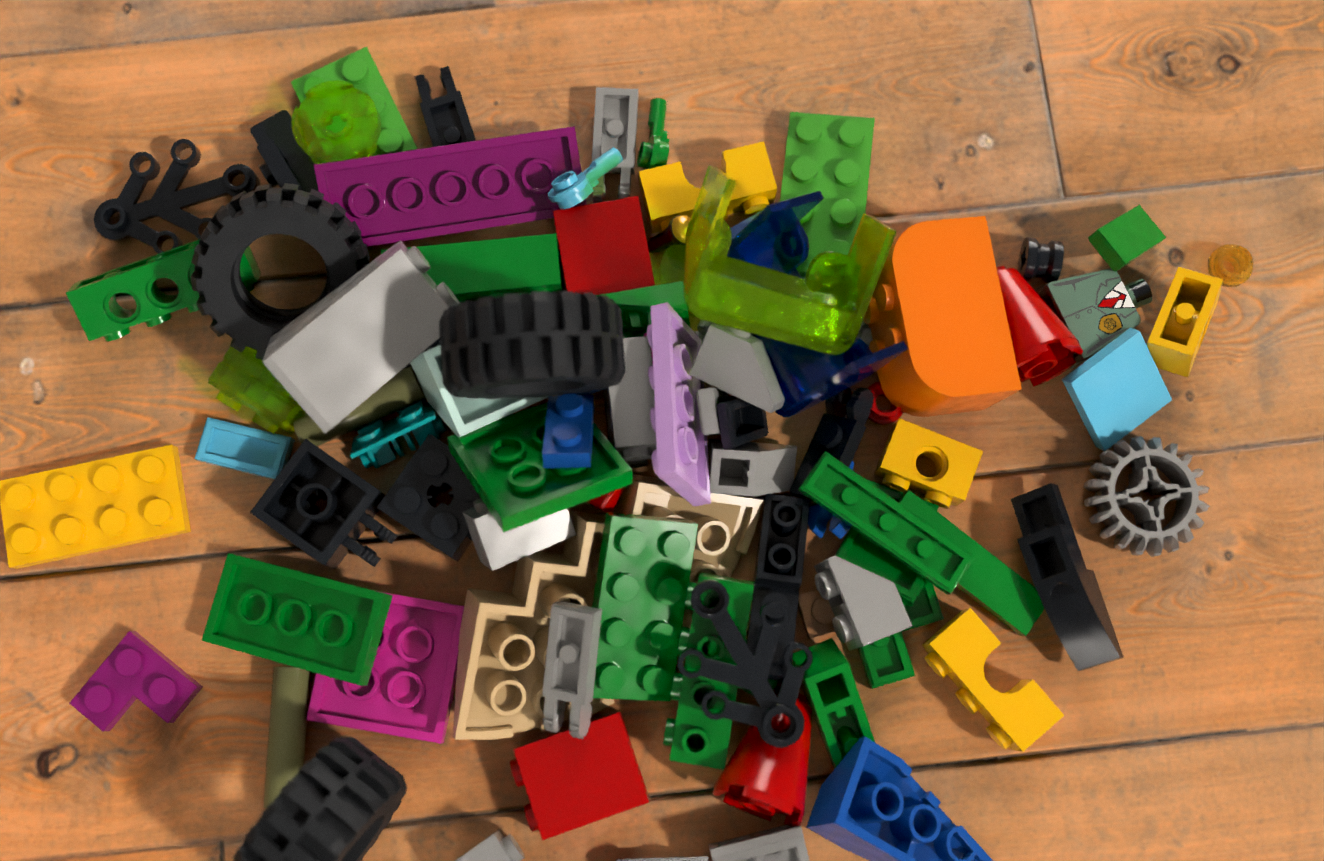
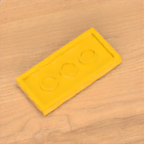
(93, 506)

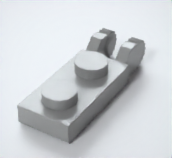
(615, 127)
(571, 666)

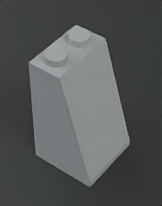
(359, 335)

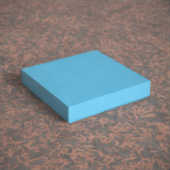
(1117, 389)

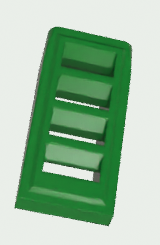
(637, 304)

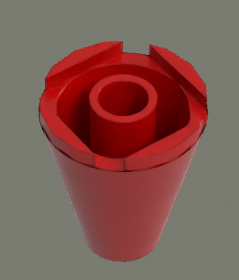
(1038, 336)
(768, 777)

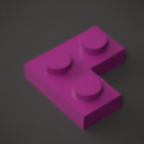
(133, 673)

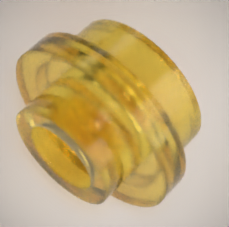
(1238, 257)

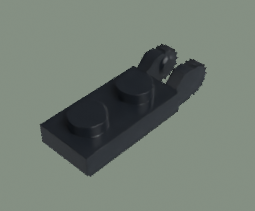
(445, 115)
(836, 433)

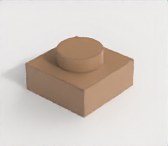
(815, 614)

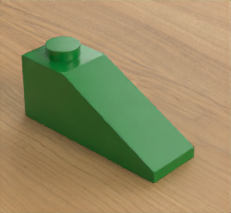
(834, 699)

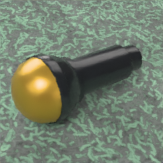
(673, 235)

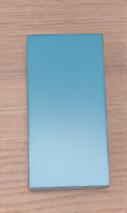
(244, 448)

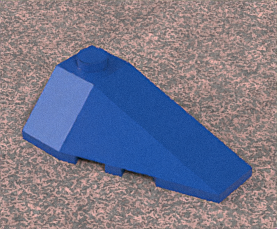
(884, 814)

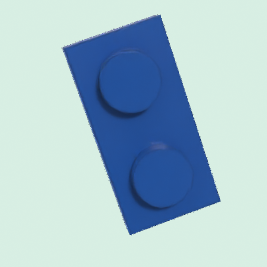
(568, 431)

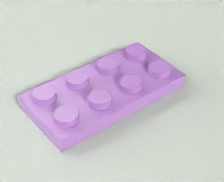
(680, 445)

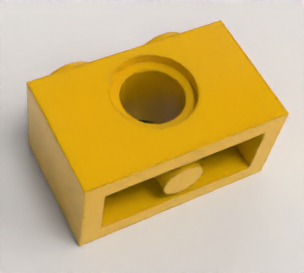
(1183, 320)
(953, 460)

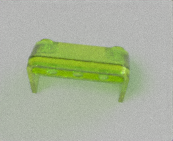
(810, 312)

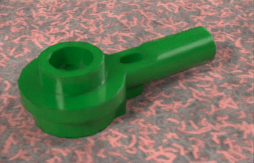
(656, 151)

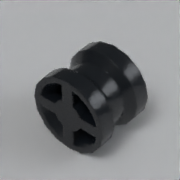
(1041, 260)

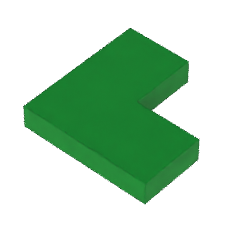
(888, 658)

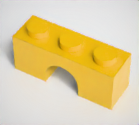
(669, 193)
(1014, 716)

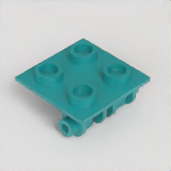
(373, 438)

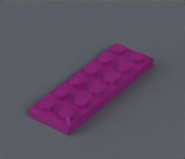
(451, 185)

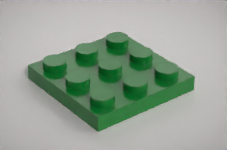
(509, 473)

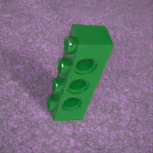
(102, 315)

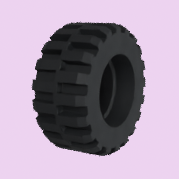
(241, 223)
(531, 345)
(328, 808)

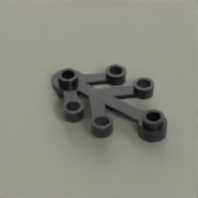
(167, 200)
(750, 670)

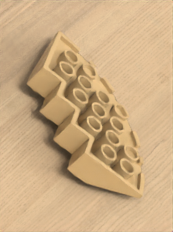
(507, 633)

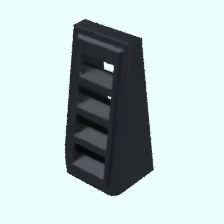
(740, 422)

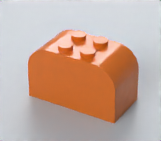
(950, 311)

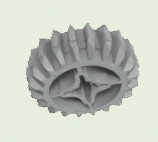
(1147, 514)

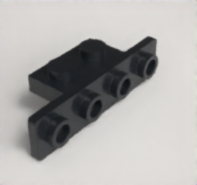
(282, 154)

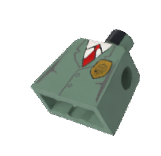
(1096, 307)

